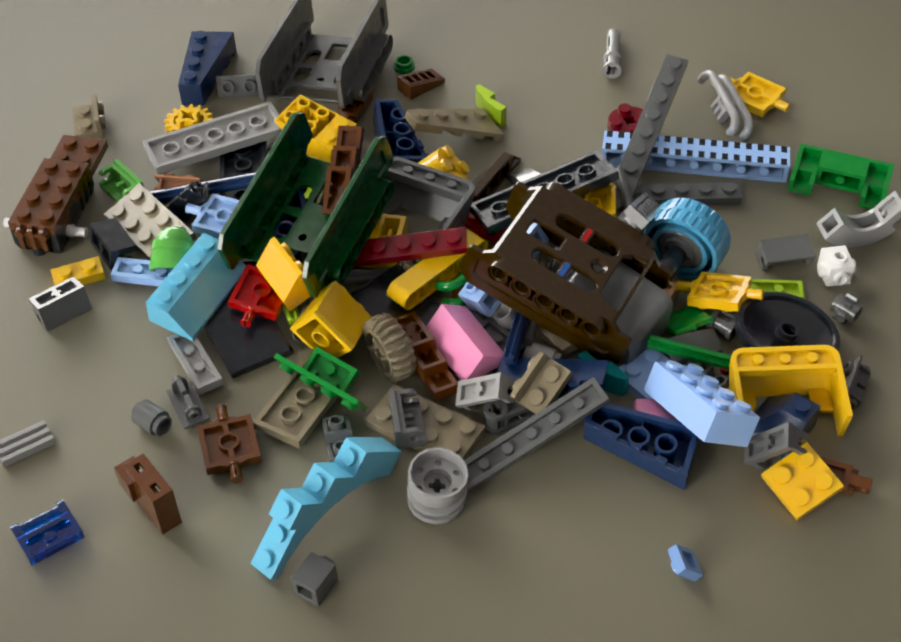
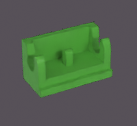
(119, 181)

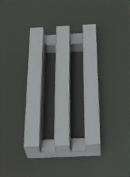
(22, 441)

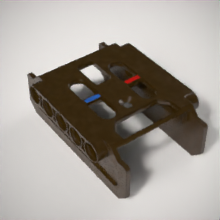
(546, 296)

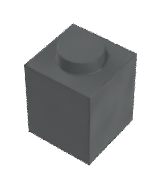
(314, 578)

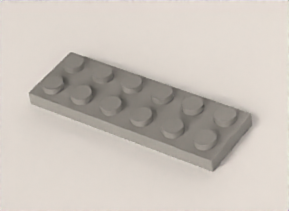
(212, 138)

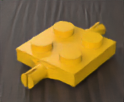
(760, 94)
(719, 291)

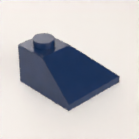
(787, 408)

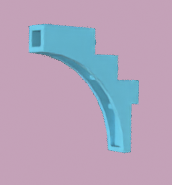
(326, 484)

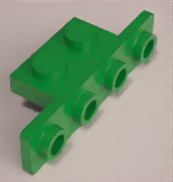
(329, 373)

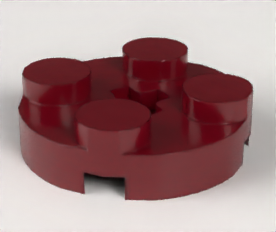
(620, 117)

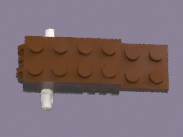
(57, 196)

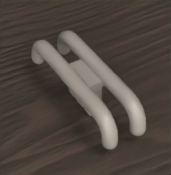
(728, 103)

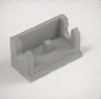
(483, 390)

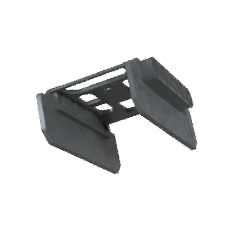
(294, 41)

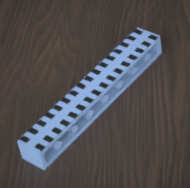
(706, 157)

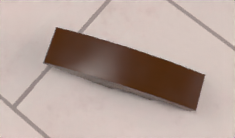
(343, 166)
(430, 362)

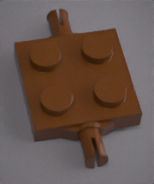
(229, 444)

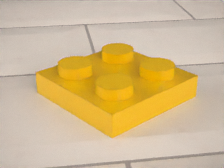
(802, 482)

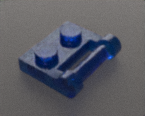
(50, 537)

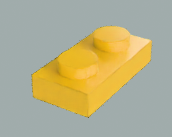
(84, 271)

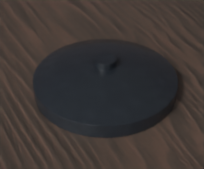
(784, 321)

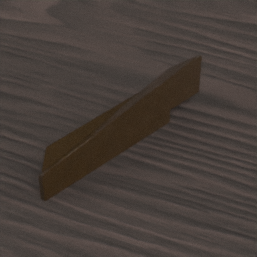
(494, 176)

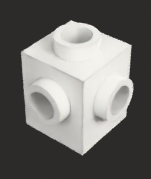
(836, 266)

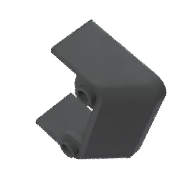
(430, 193)

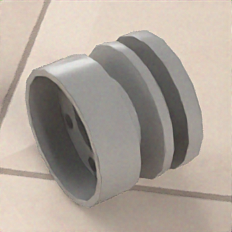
(437, 485)

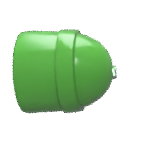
(169, 248)

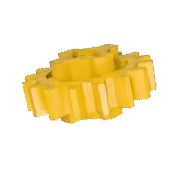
(186, 117)

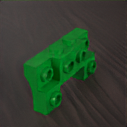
(842, 172)

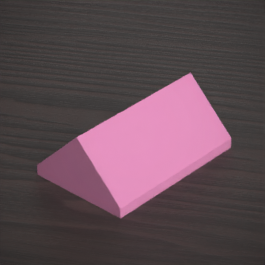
(464, 342)

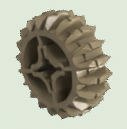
(389, 347)

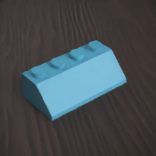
(193, 289)

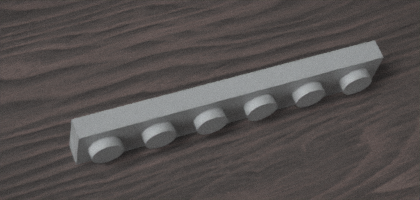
(641, 211)

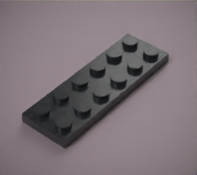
(577, 176)

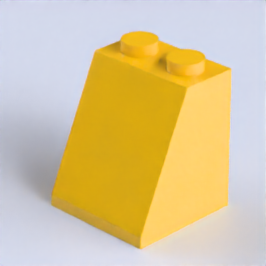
(332, 321)

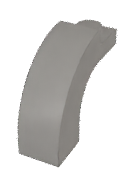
(862, 228)

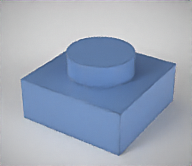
(685, 562)

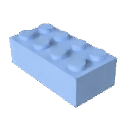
(701, 403)

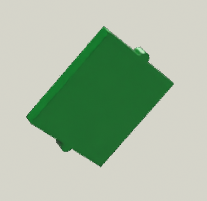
(687, 320)

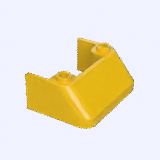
(793, 369)

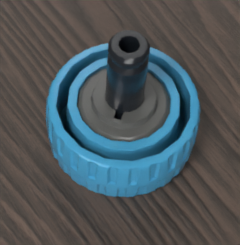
(688, 238)

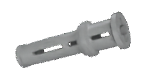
(612, 57)

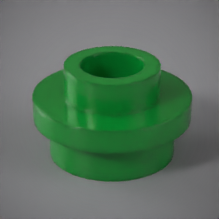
(404, 64)

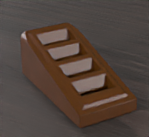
(415, 83)

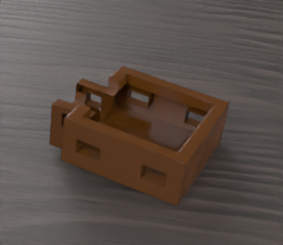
(140, 487)

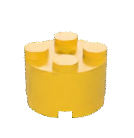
(446, 161)

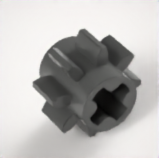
(846, 308)

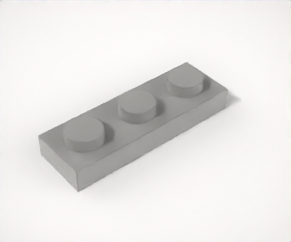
(196, 363)

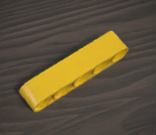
(420, 280)

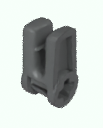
(724, 323)
(508, 414)

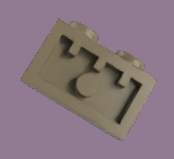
(89, 119)
(540, 383)

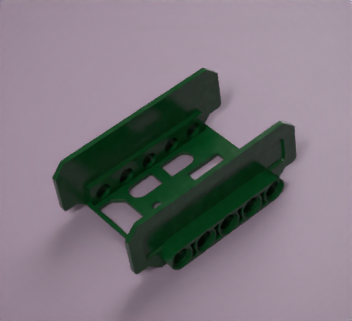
(332, 239)

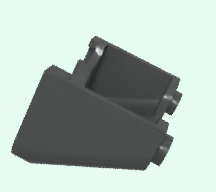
(646, 311)

